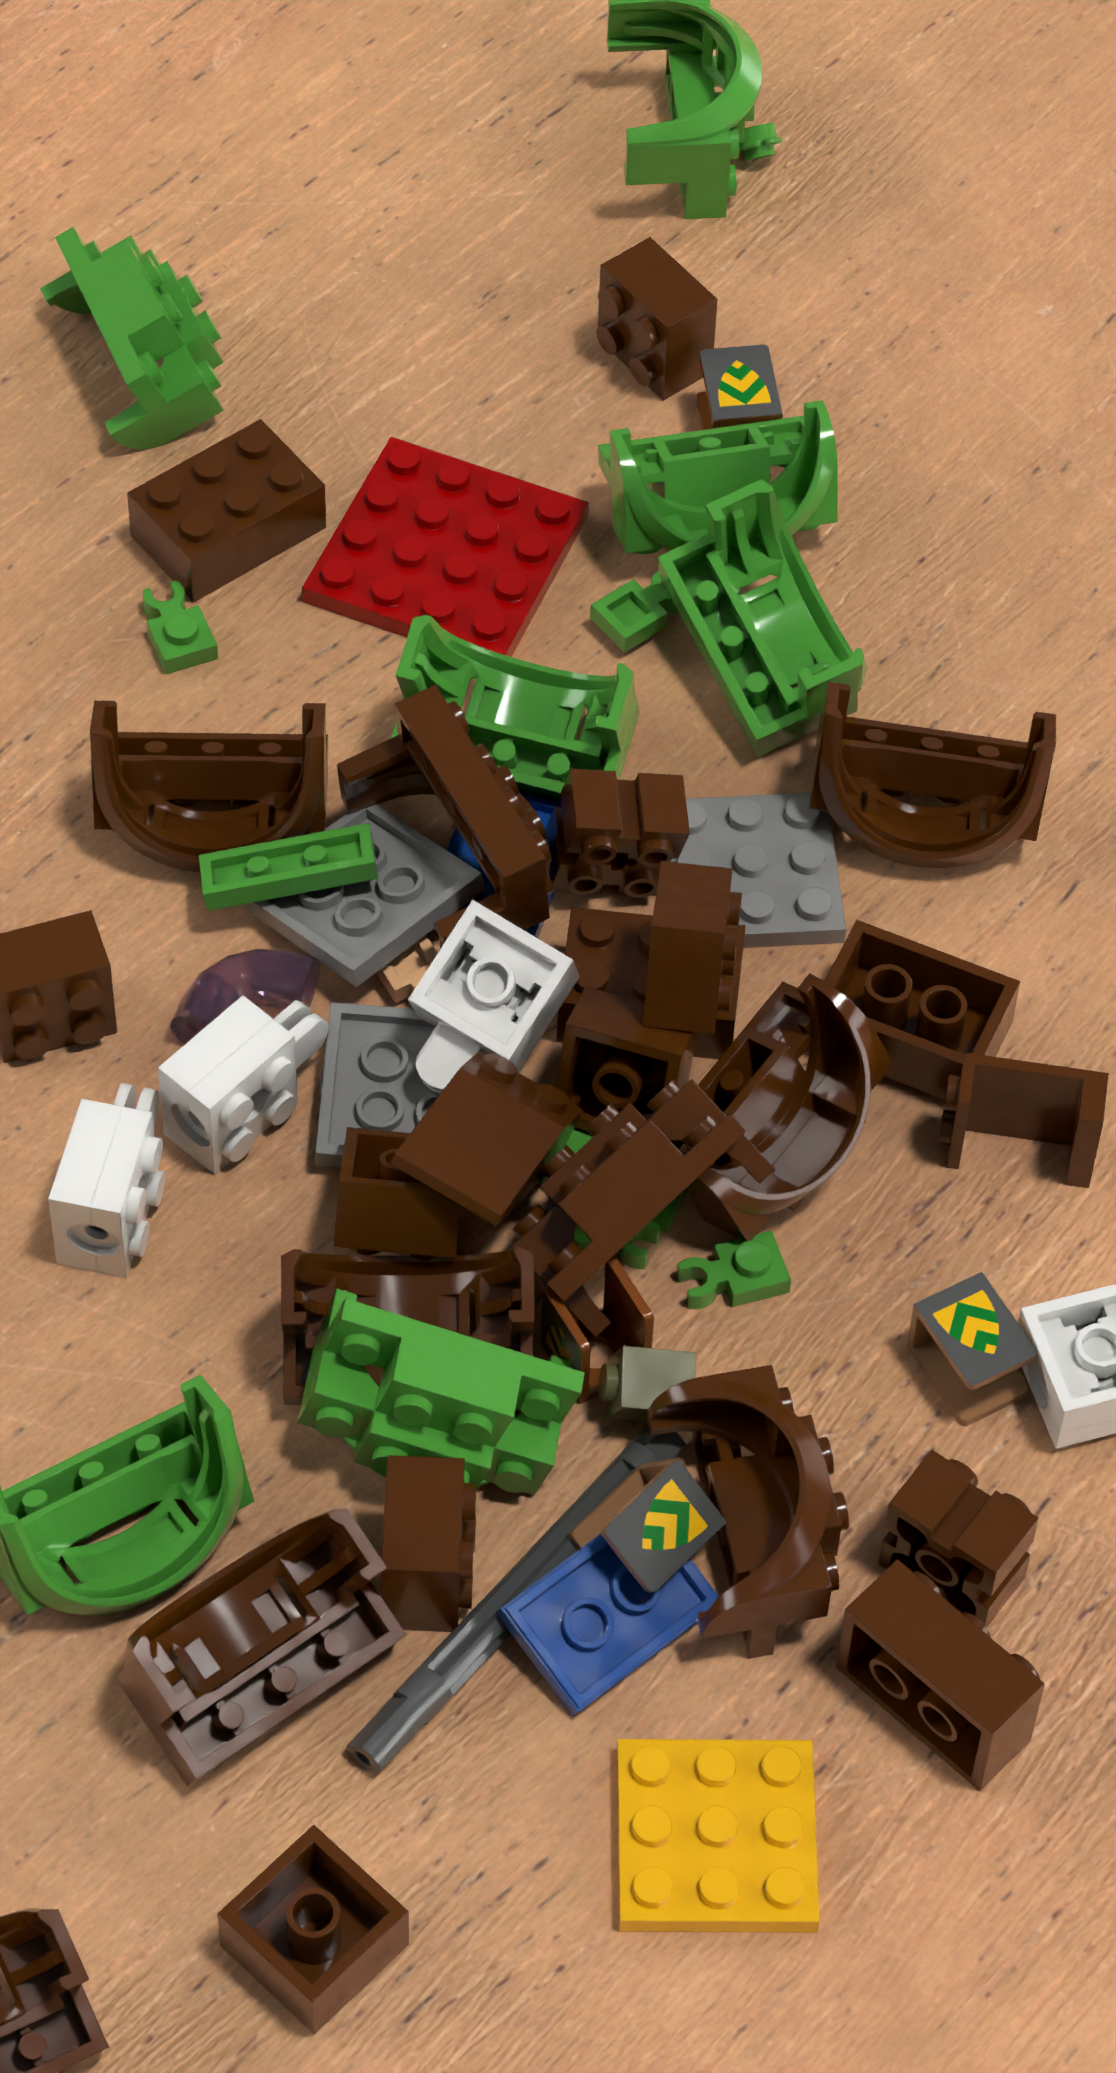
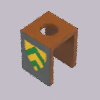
(737, 387)
(629, 1326)

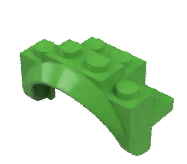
(143, 318)
(711, 463)
(435, 1396)

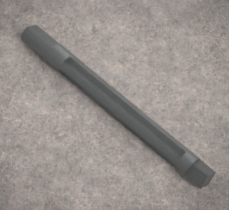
(482, 1629)

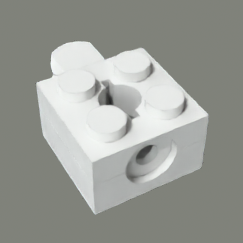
(487, 993)
(236, 1080)
(108, 1183)
(1074, 1350)

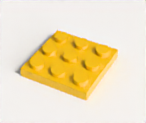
(717, 1836)

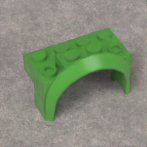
(703, 123)
(772, 643)
(525, 710)
(174, 1455)

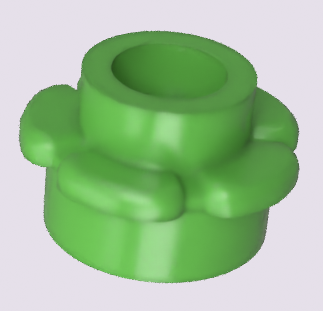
(759, 141)

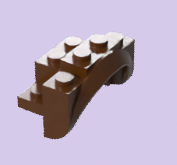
(791, 1115)
(623, 1184)
(775, 1503)

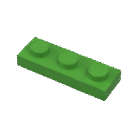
(288, 866)

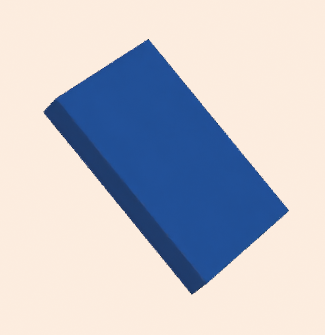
(596, 1623)

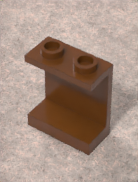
(1028, 1104)

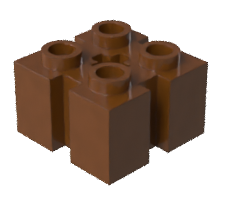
(616, 831)
(959, 1536)

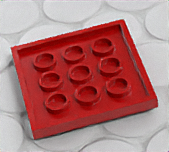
(447, 546)

